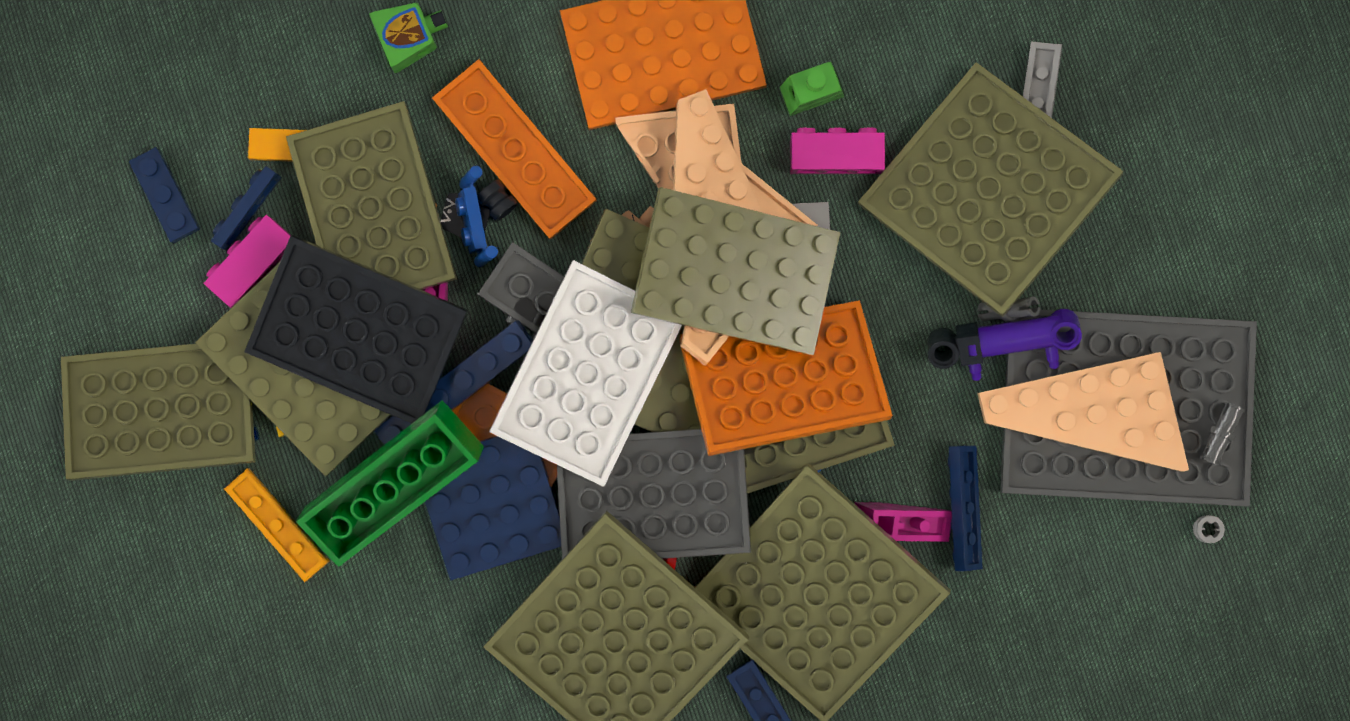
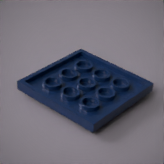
(495, 511)

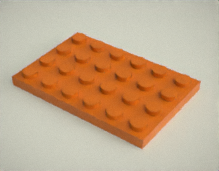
(654, 52)
(773, 394)

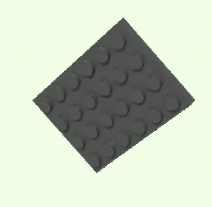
(665, 495)

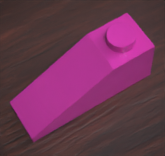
(909, 522)

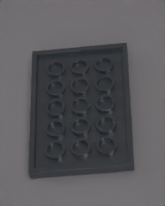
(355, 330)

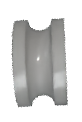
(1219, 529)

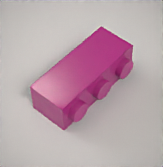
(837, 151)
(248, 260)

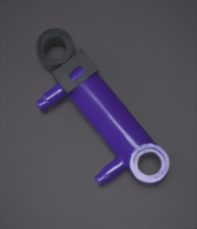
(977, 342)

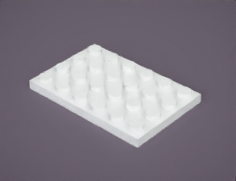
(585, 376)

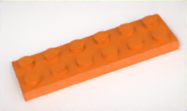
(514, 149)

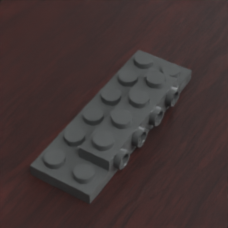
(522, 287)

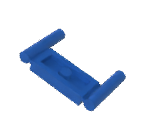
(468, 208)

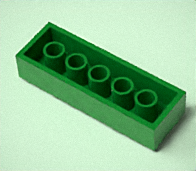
(390, 483)

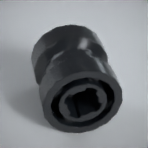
(497, 200)

